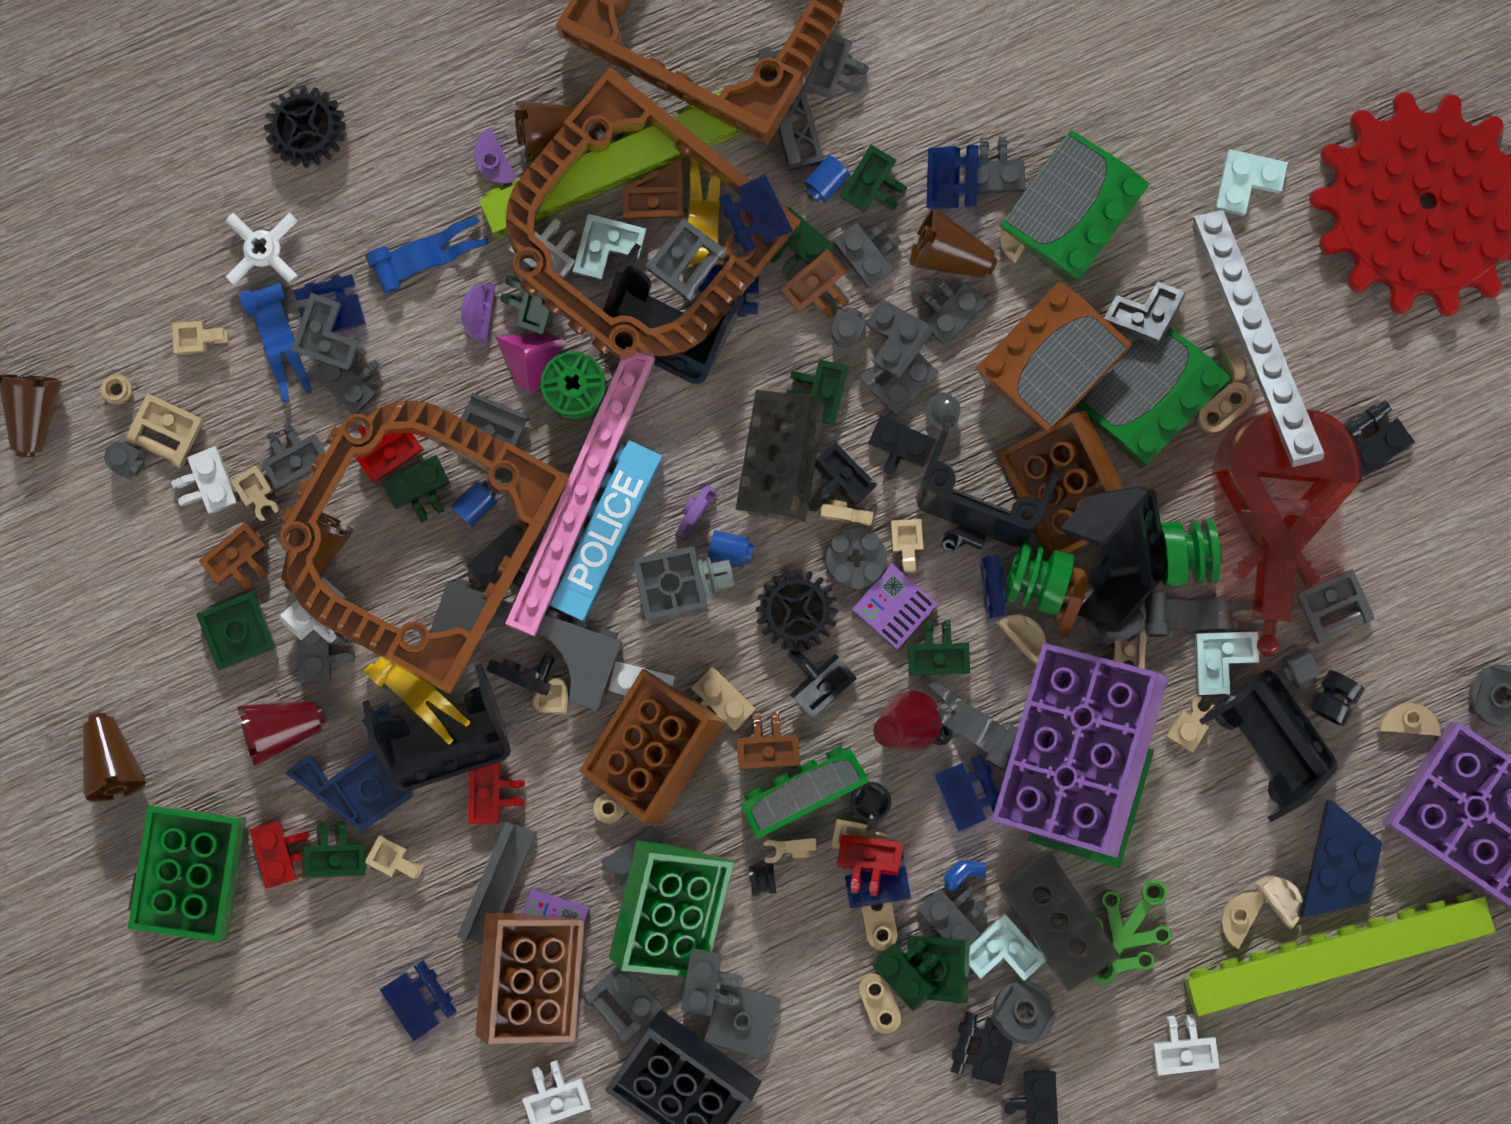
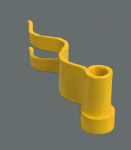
(704, 214)
(415, 694)

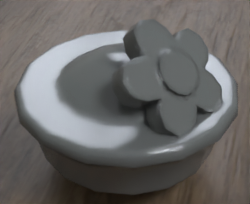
(942, 408)

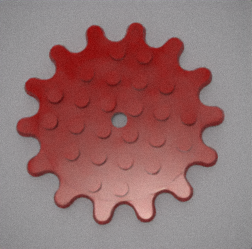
(1381, 210)

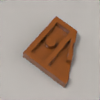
(656, 195)

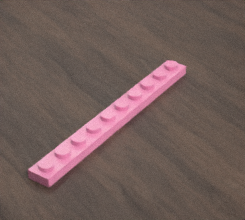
(579, 494)

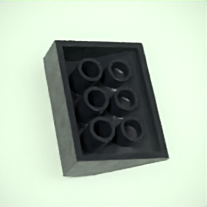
(681, 1078)

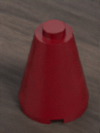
(909, 722)
(278, 726)

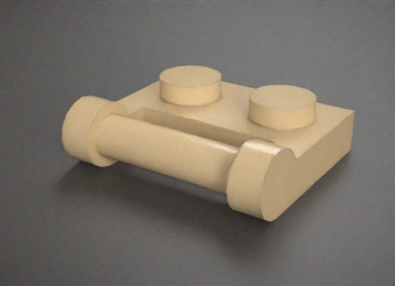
(166, 420)

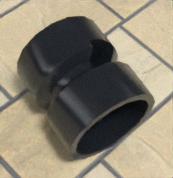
(1331, 707)
(870, 801)

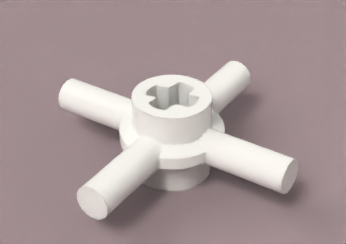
(252, 254)

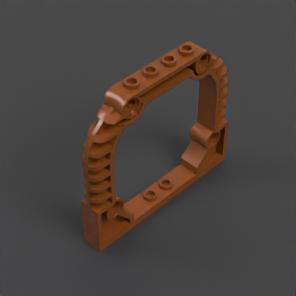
(748, 106)
(616, 109)
(532, 495)

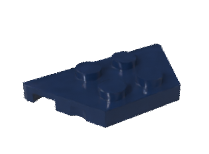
(1341, 864)

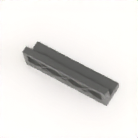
(785, 129)
(497, 879)

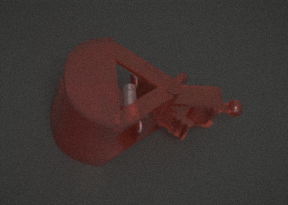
(1256, 451)

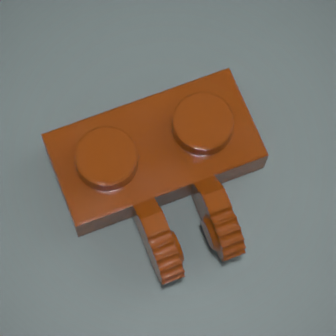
(813, 281)
(233, 554)
(1073, 601)
(770, 750)

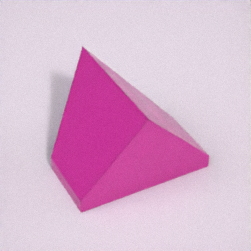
(528, 356)

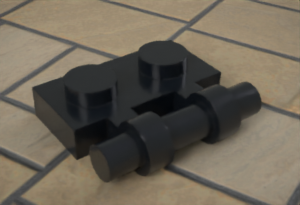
(1384, 443)
(992, 1053)

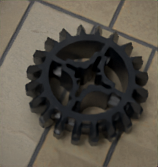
(298, 137)
(780, 632)

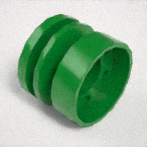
(573, 404)
(1193, 552)
(1039, 578)

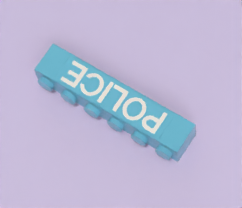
(606, 530)

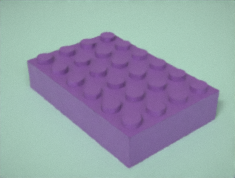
(1080, 749)
(1461, 810)

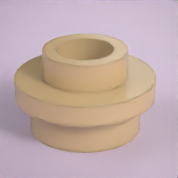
(108, 385)
(607, 818)

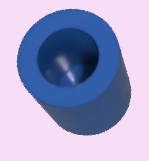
(826, 179)
(475, 502)
(731, 547)

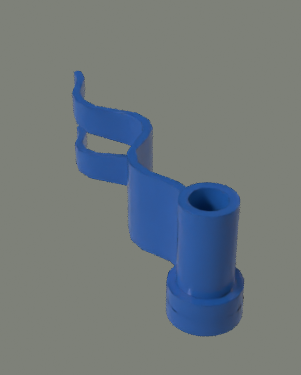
(419, 255)
(275, 333)

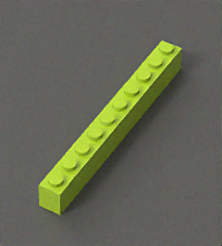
(620, 163)
(1338, 954)

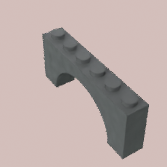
(586, 652)

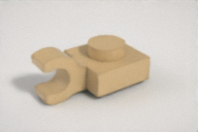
(192, 337)
(907, 538)
(854, 827)
(798, 847)
(389, 858)

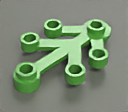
(1124, 935)

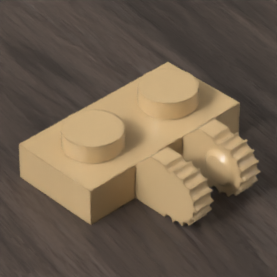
(723, 698)

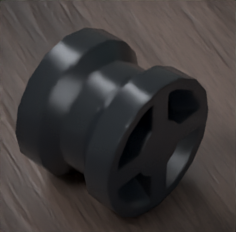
(762, 879)

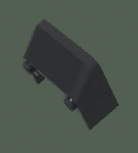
(631, 298)
(943, 501)
(1133, 551)
(1280, 737)
(420, 756)

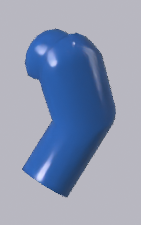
(961, 871)

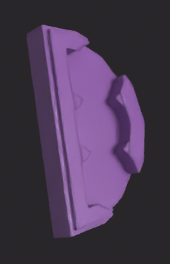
(492, 161)
(477, 311)
(694, 510)

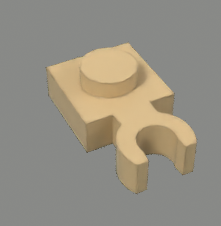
(254, 489)
(837, 511)
(1187, 729)

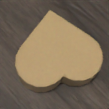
(1233, 364)
(555, 701)

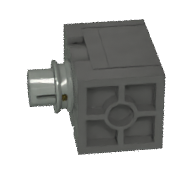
(678, 583)

